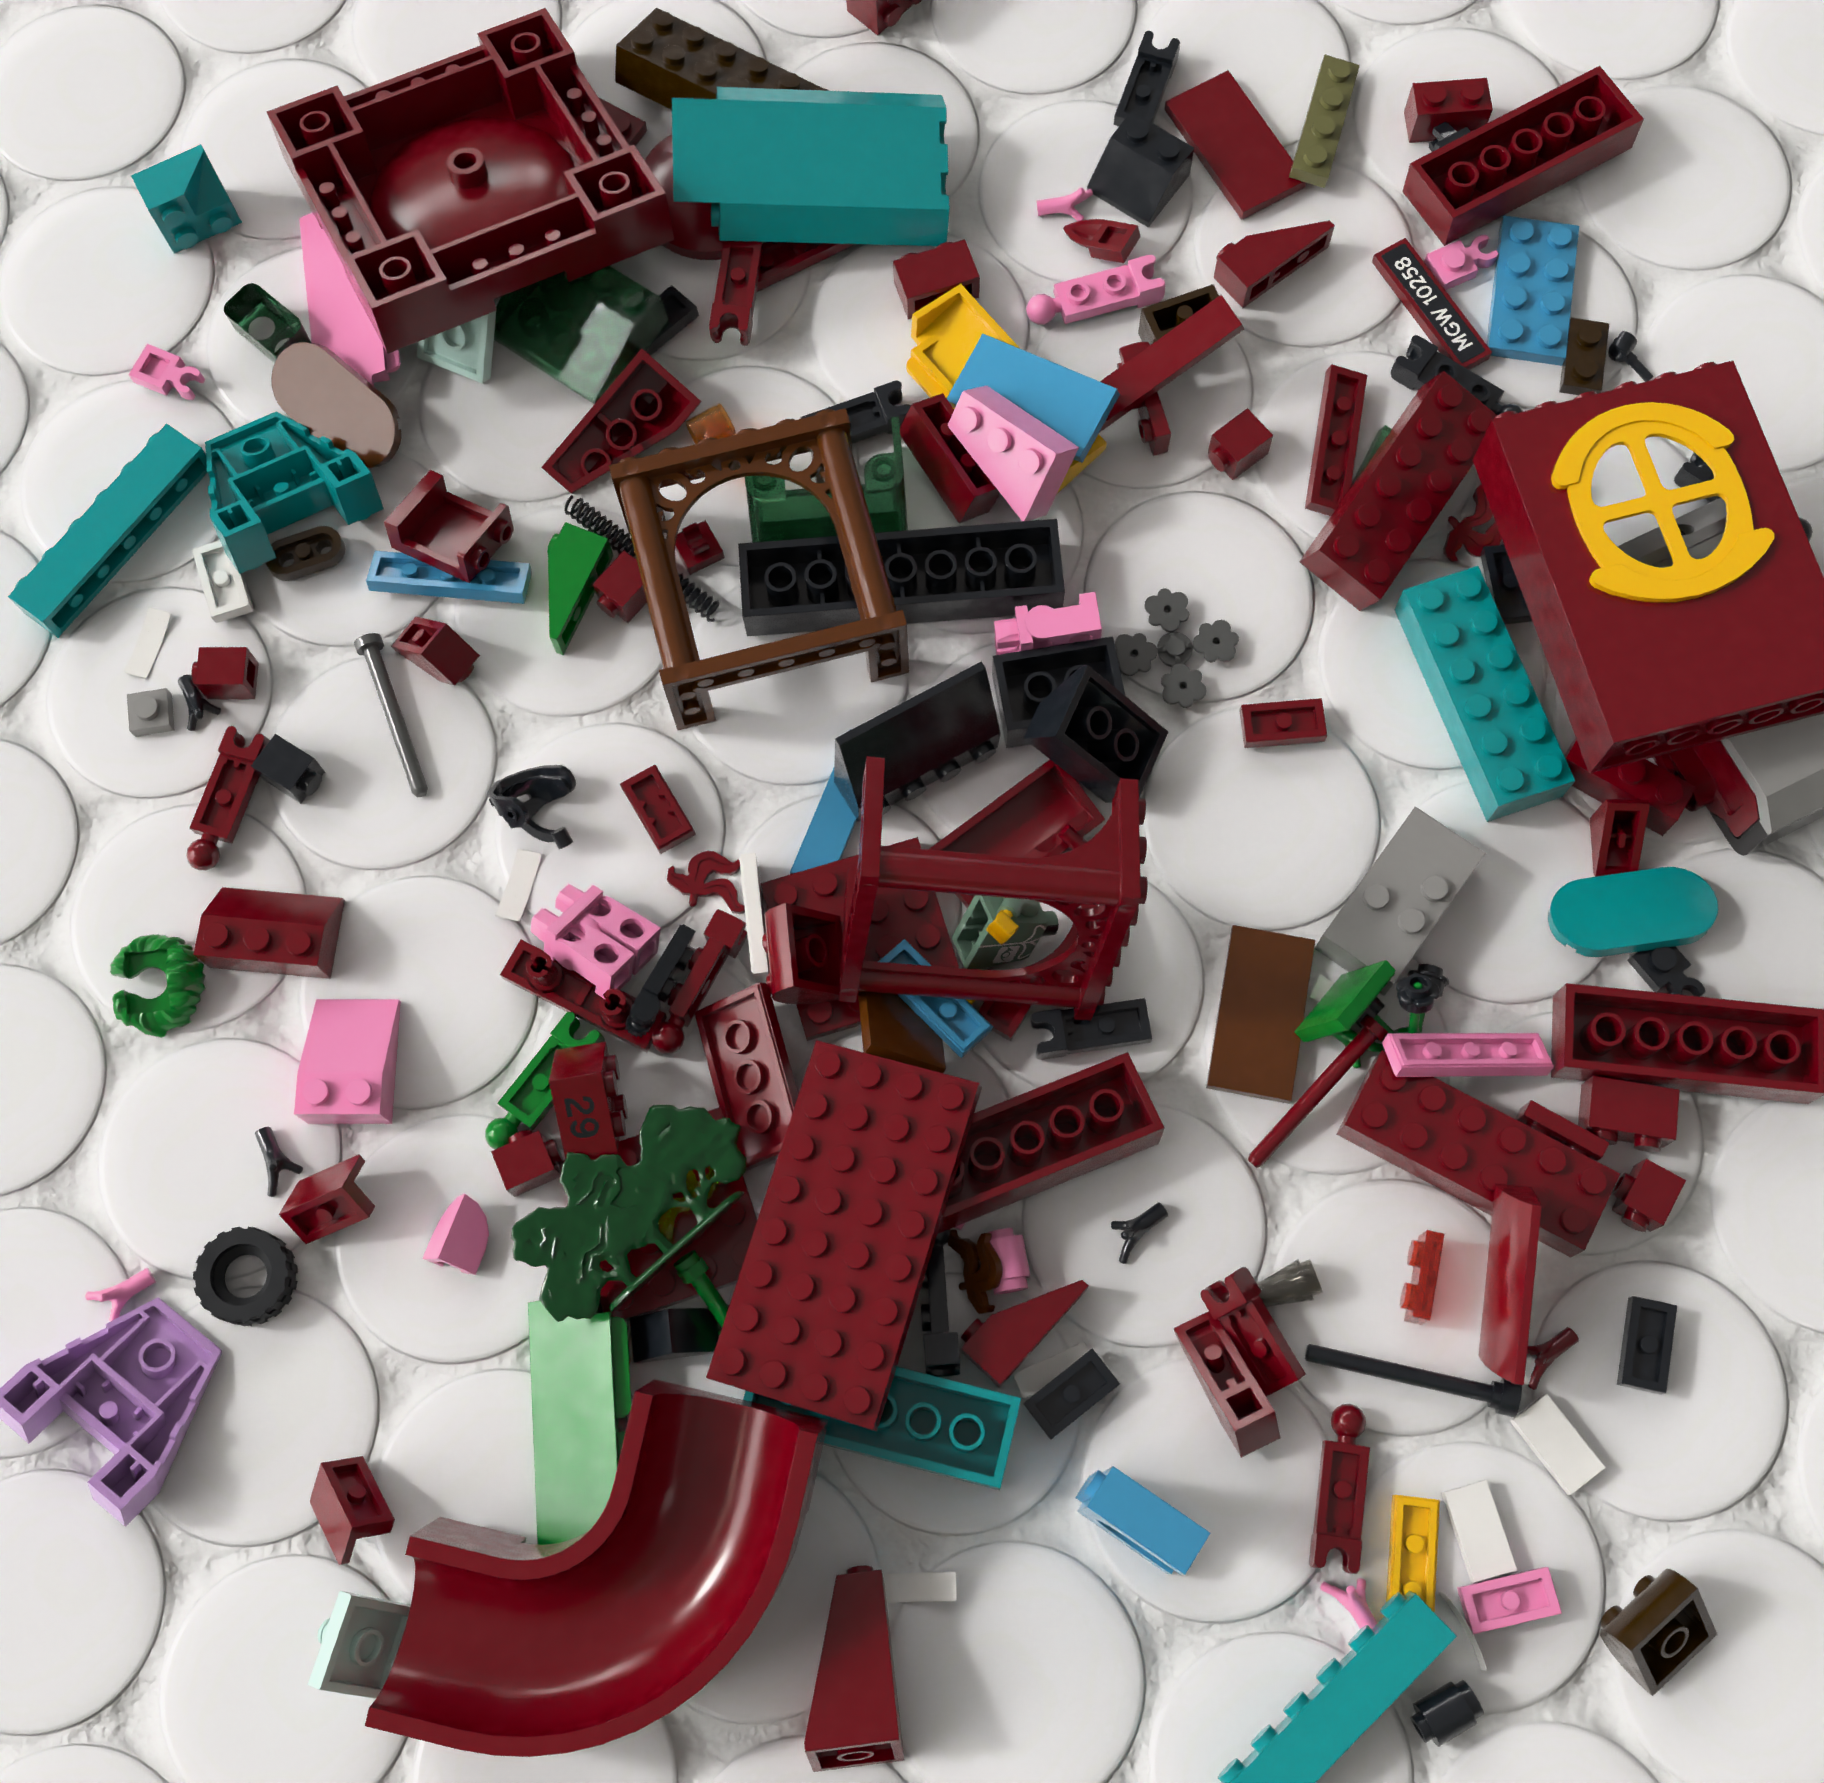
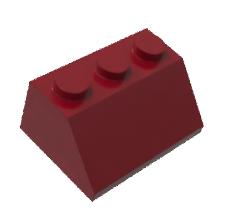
(270, 932)

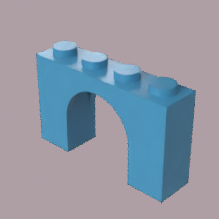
(1141, 1520)

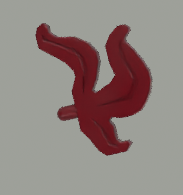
(1464, 535)
(699, 870)

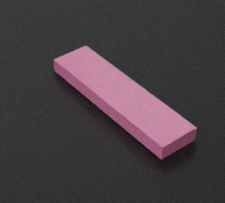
(1467, 1054)

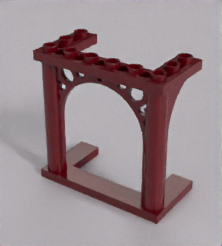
(1074, 882)

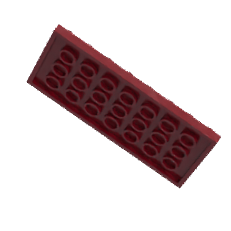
(845, 1234)

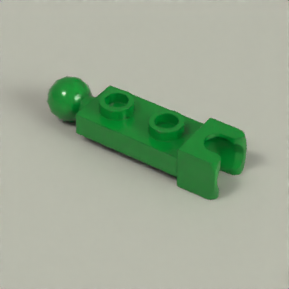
(530, 1094)

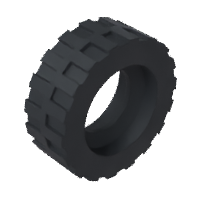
(221, 1253)

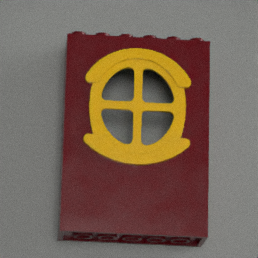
(1641, 649)

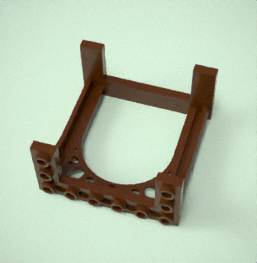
(828, 437)

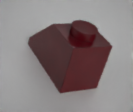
(436, 650)

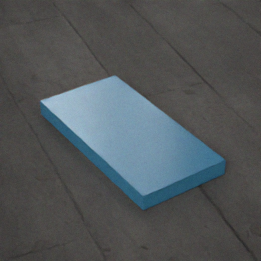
(1049, 392)

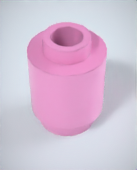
(1013, 1259)

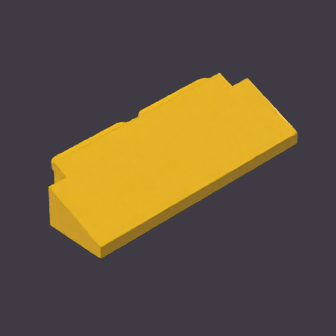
(946, 338)

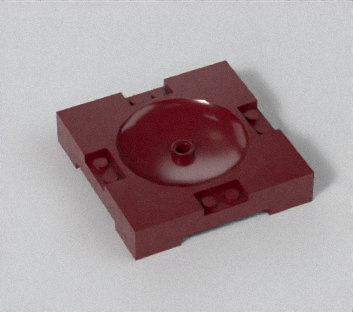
(470, 180)

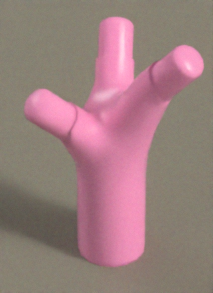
(1064, 204)
(123, 1291)
(1353, 1601)

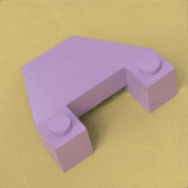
(129, 1390)

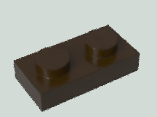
(1584, 357)

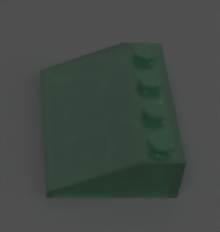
(581, 328)

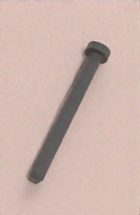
(370, 646)

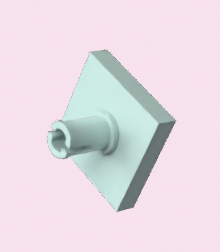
(463, 349)
(359, 1645)

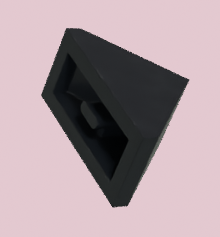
(673, 1334)

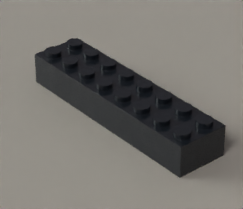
(929, 571)

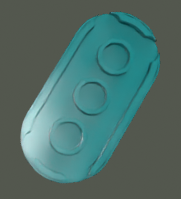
(1632, 911)

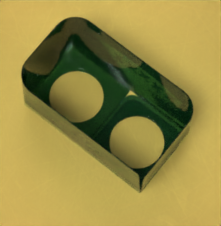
(255, 302)

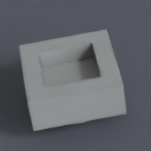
(150, 712)

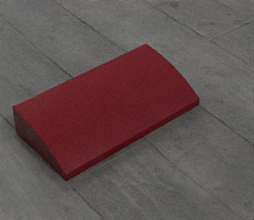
(1026, 819)
(1510, 1281)

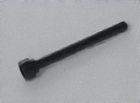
(1500, 1395)

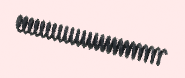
(684, 584)

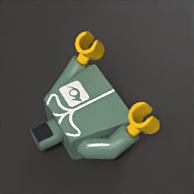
(1001, 931)

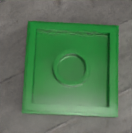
(1345, 1001)

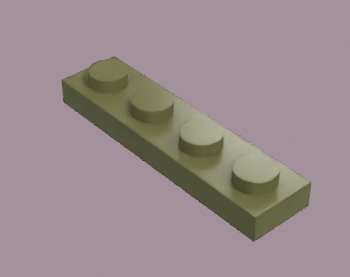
(1324, 121)

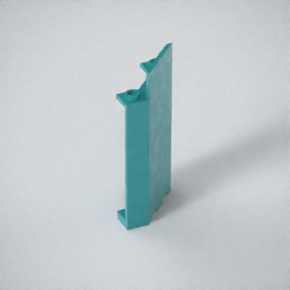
(815, 165)

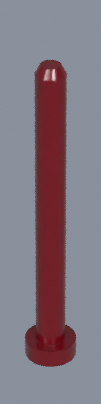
(1318, 1090)

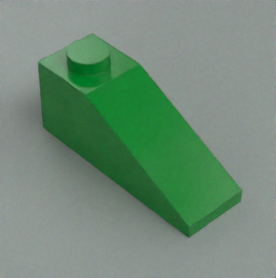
(574, 564)

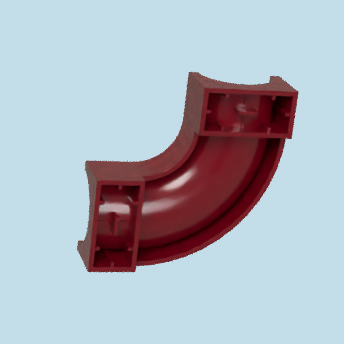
(624, 1623)

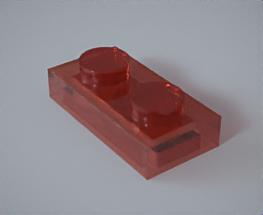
(1419, 1294)

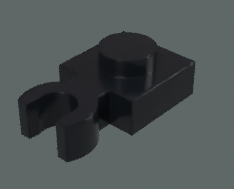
(1665, 969)

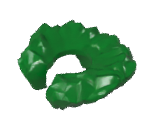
(183, 987)

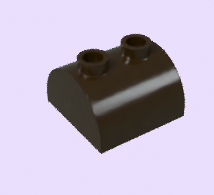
(1658, 1629)

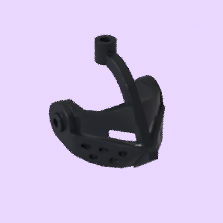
(542, 786)

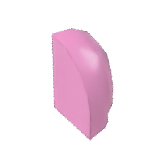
(459, 1236)

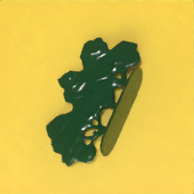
(621, 1205)

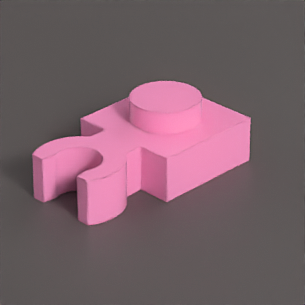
(1458, 264)
(164, 370)

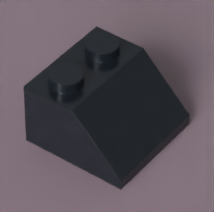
(1141, 169)

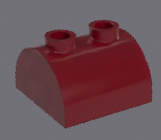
(802, 954)

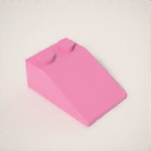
(349, 1062)

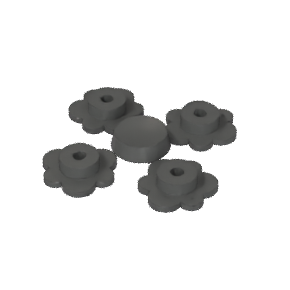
(1175, 648)

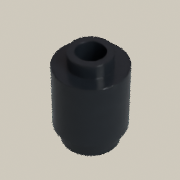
(1446, 1713)

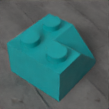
(186, 199)

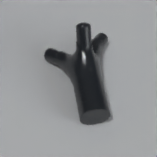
(195, 701)
(274, 1159)
(1137, 1227)

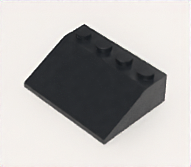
(921, 740)

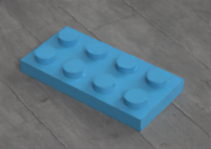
(1532, 290)

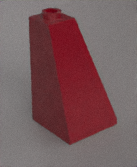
(855, 1691)

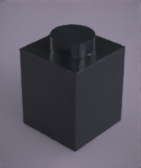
(288, 769)

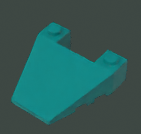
(276, 476)

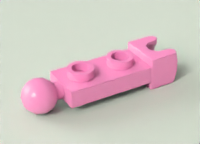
(1100, 293)

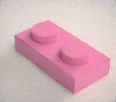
(1509, 1600)

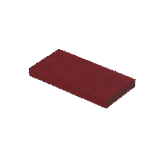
(1234, 144)
(750, 1070)

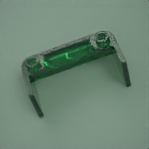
(798, 514)

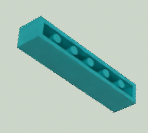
(110, 530)
(1348, 1696)

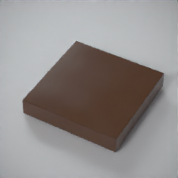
(898, 1033)

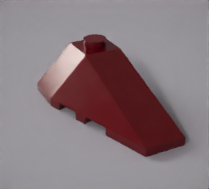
(627, 419)

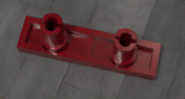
(566, 989)

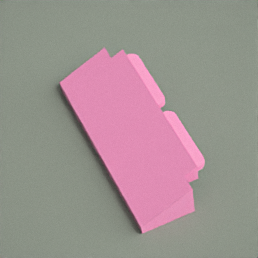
(336, 312)

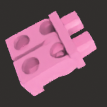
(1048, 626)
(596, 937)

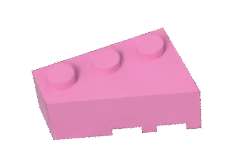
(1013, 450)

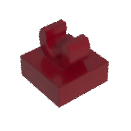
(698, 547)

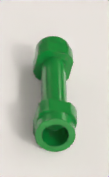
(692, 1270)

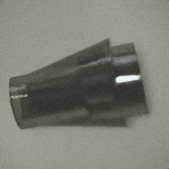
(1290, 1284)

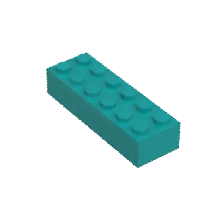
(1483, 694)
(931, 1428)

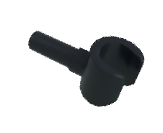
(1621, 351)

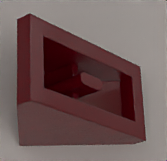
(1618, 835)

